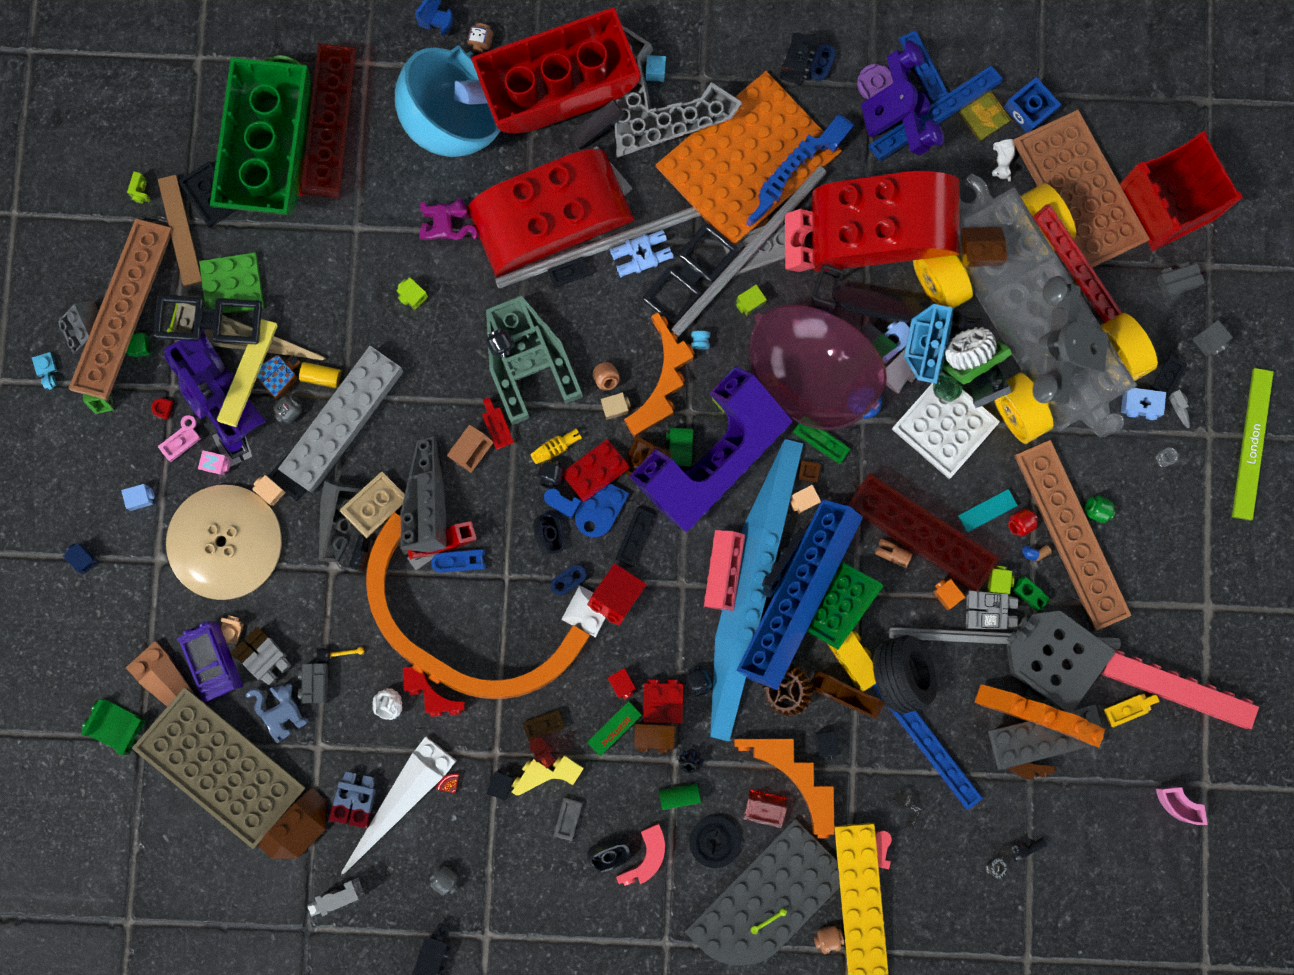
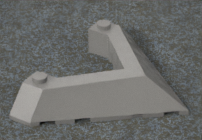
(647, 126)

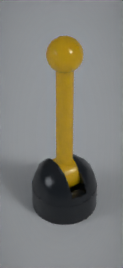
(325, 655)

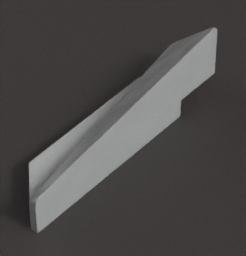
(898, 373)

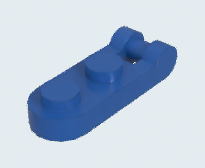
(458, 561)

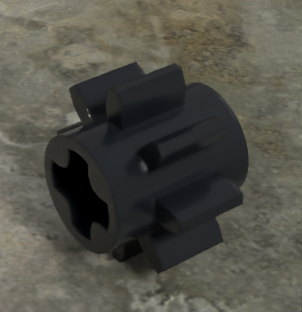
(691, 761)

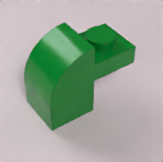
(139, 345)

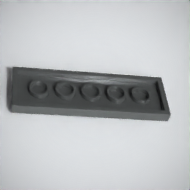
(1033, 742)

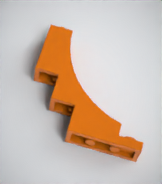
(781, 755)

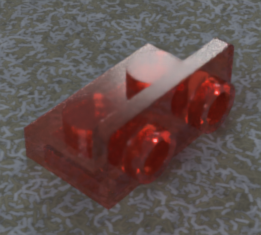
(765, 808)

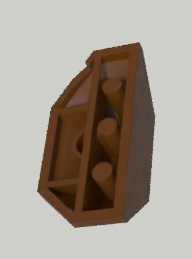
(297, 827)

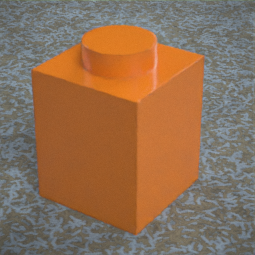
(948, 593)

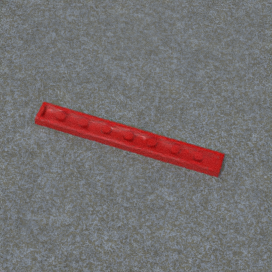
(1076, 263)

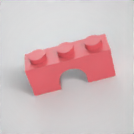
(797, 226)

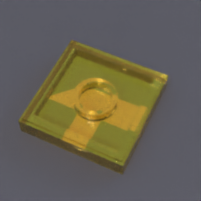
(984, 116)

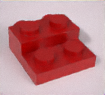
(663, 702)

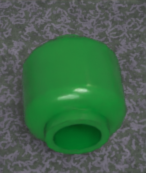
(1100, 509)

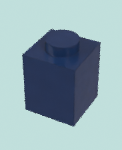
(79, 558)

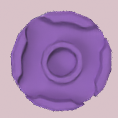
(873, 80)

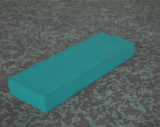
(987, 511)

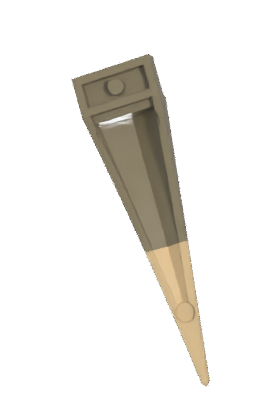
(185, 323)

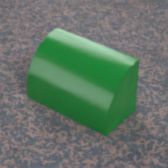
(679, 796)

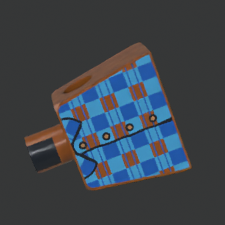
(278, 375)

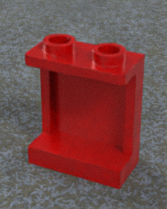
(616, 594)

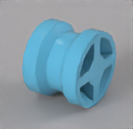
(700, 340)

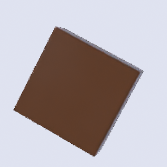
(809, 472)

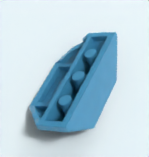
(928, 342)

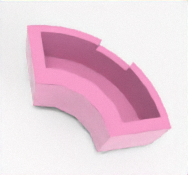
(1180, 806)

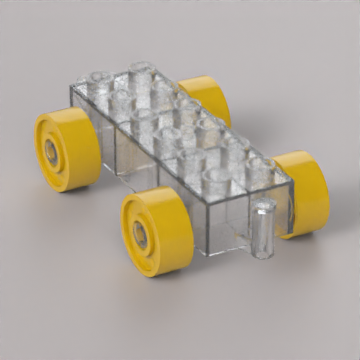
(1017, 308)

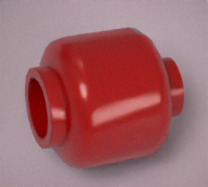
(1023, 522)

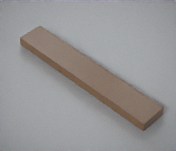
(181, 231)

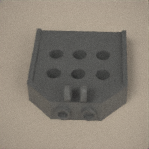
(1084, 668)

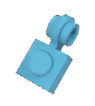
(44, 366)

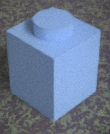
(138, 497)

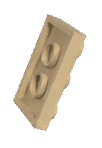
(373, 504)

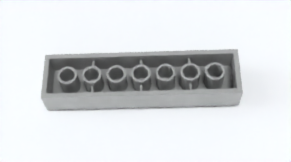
(341, 419)

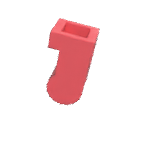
(883, 840)

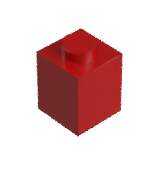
(622, 684)

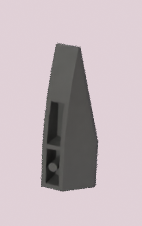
(424, 501)

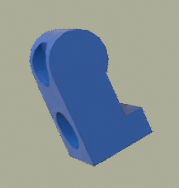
(561, 504)

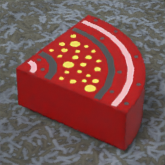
(448, 783)

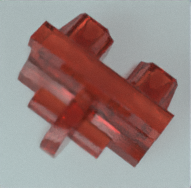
(542, 751)

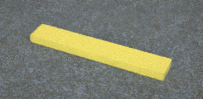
(246, 375)

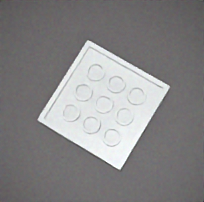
(945, 430)

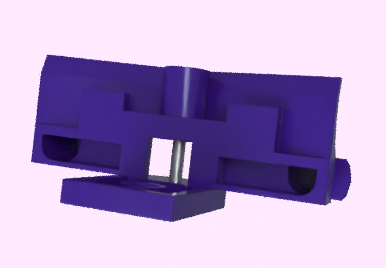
(197, 364)

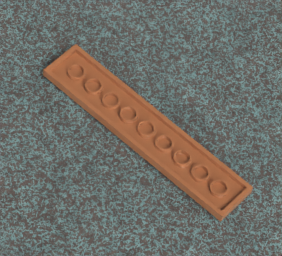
(120, 309)
(1072, 535)

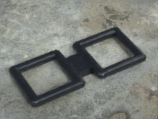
(690, 273)
(207, 319)

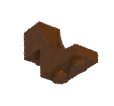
(846, 695)

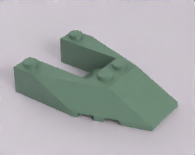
(533, 351)

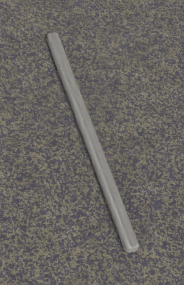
(597, 247)
(748, 251)
(973, 636)

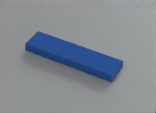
(926, 72)

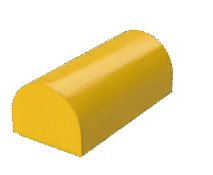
(320, 375)

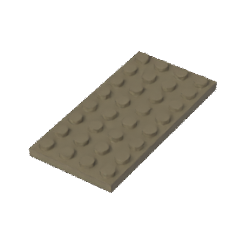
(218, 767)

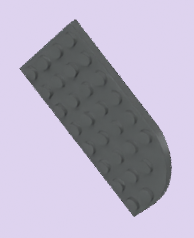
(787, 874)

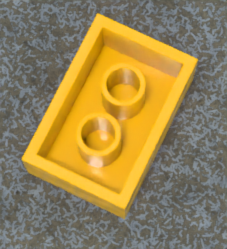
(856, 661)

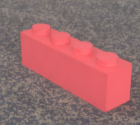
(724, 570)

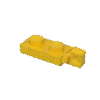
(1129, 709)

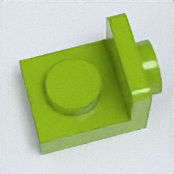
(136, 186)

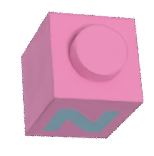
(214, 463)

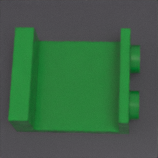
(113, 726)

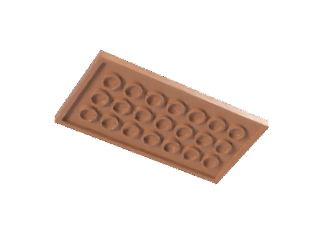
(1073, 165)

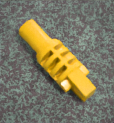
(554, 446)

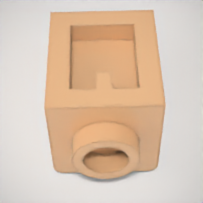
(232, 629)

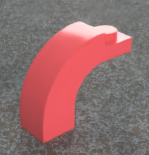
(654, 856)

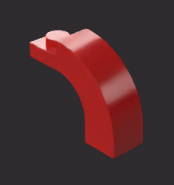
(457, 536)

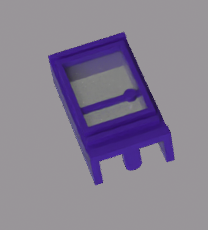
(210, 661)

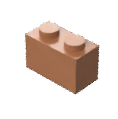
(470, 448)

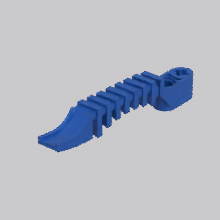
(830, 139)

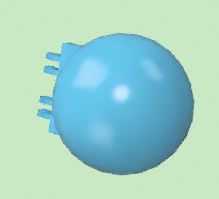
(428, 105)

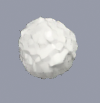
(387, 704)

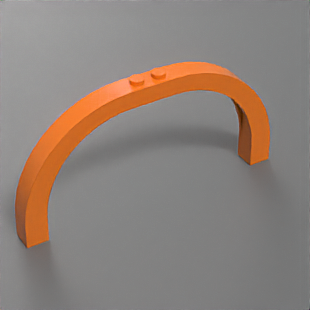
(439, 672)

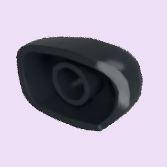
(549, 534)
(608, 854)

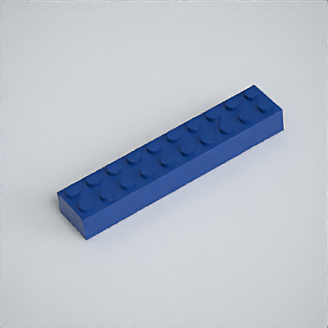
(799, 594)

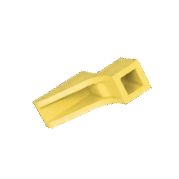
(537, 774)

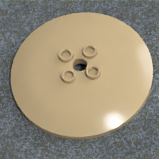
(250, 546)

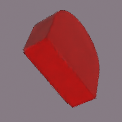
(162, 408)

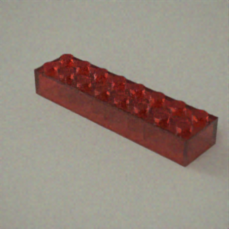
(329, 121)
(923, 533)

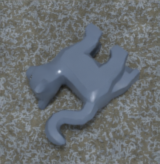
(279, 714)

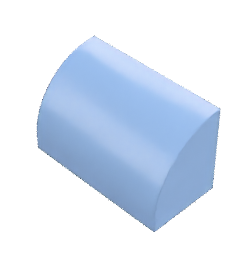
(469, 92)

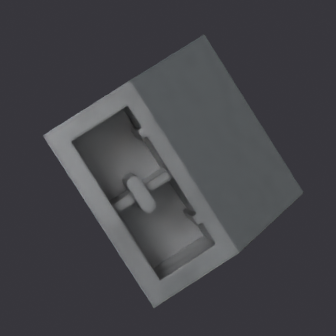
(78, 324)

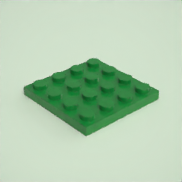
(843, 605)

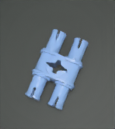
(650, 258)

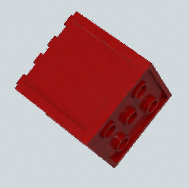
(1180, 191)

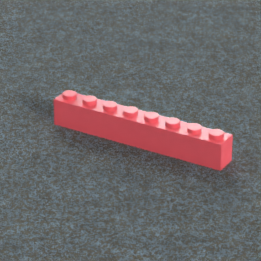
(1181, 690)

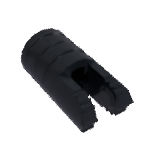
(360, 558)

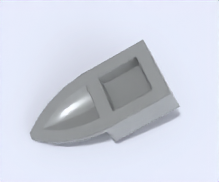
(1179, 403)

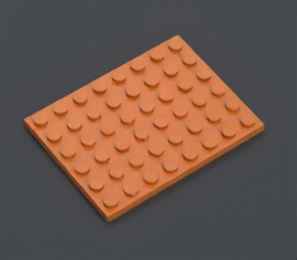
(728, 162)

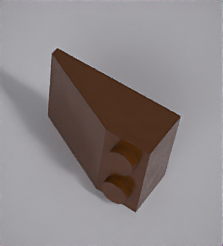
(655, 737)

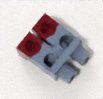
(359, 796)

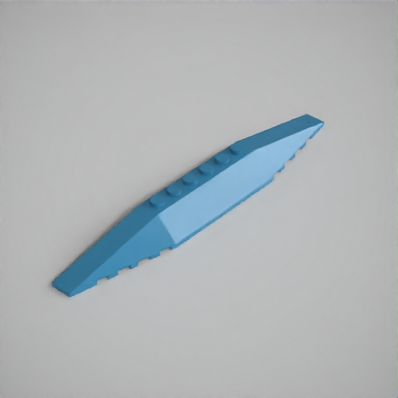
(737, 627)

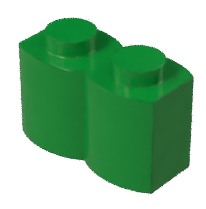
(680, 444)

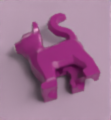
(442, 221)

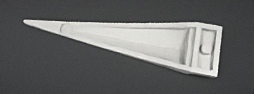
(420, 774)

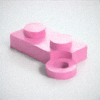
(181, 440)

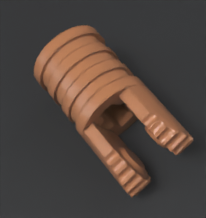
(896, 554)

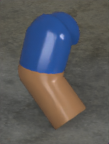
(1034, 554)

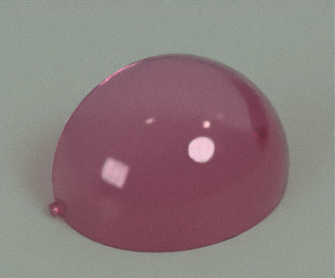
(816, 366)

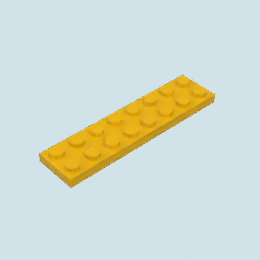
(861, 899)

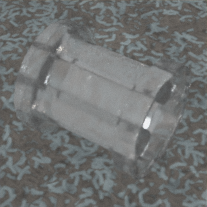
(1172, 455)

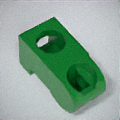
(1030, 593)

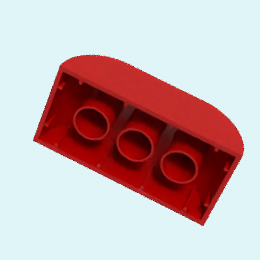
(557, 73)
(549, 210)
(885, 219)

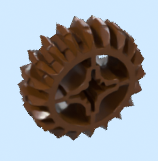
(800, 699)

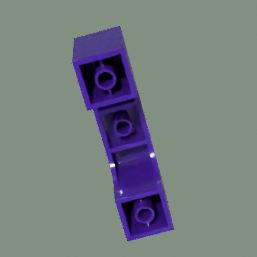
(752, 427)

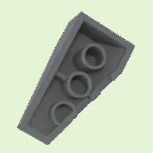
(333, 524)

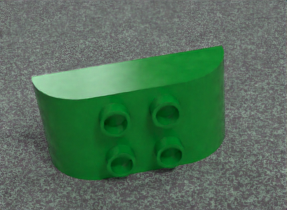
(262, 137)

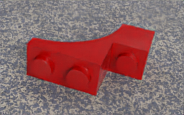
(434, 703)

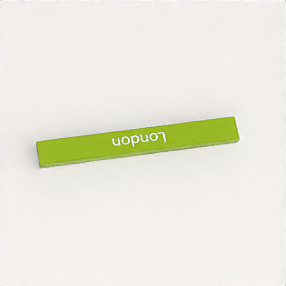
(1252, 444)

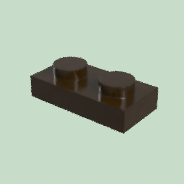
(543, 725)

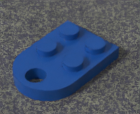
(601, 510)

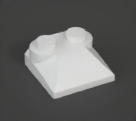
(582, 615)

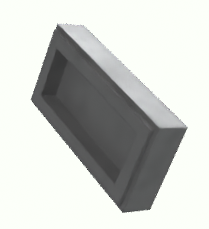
(568, 819)

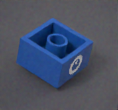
(1032, 105)

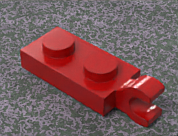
(497, 425)

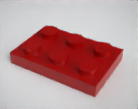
(595, 470)

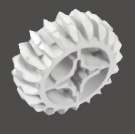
(971, 348)

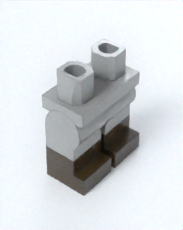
(265, 661)

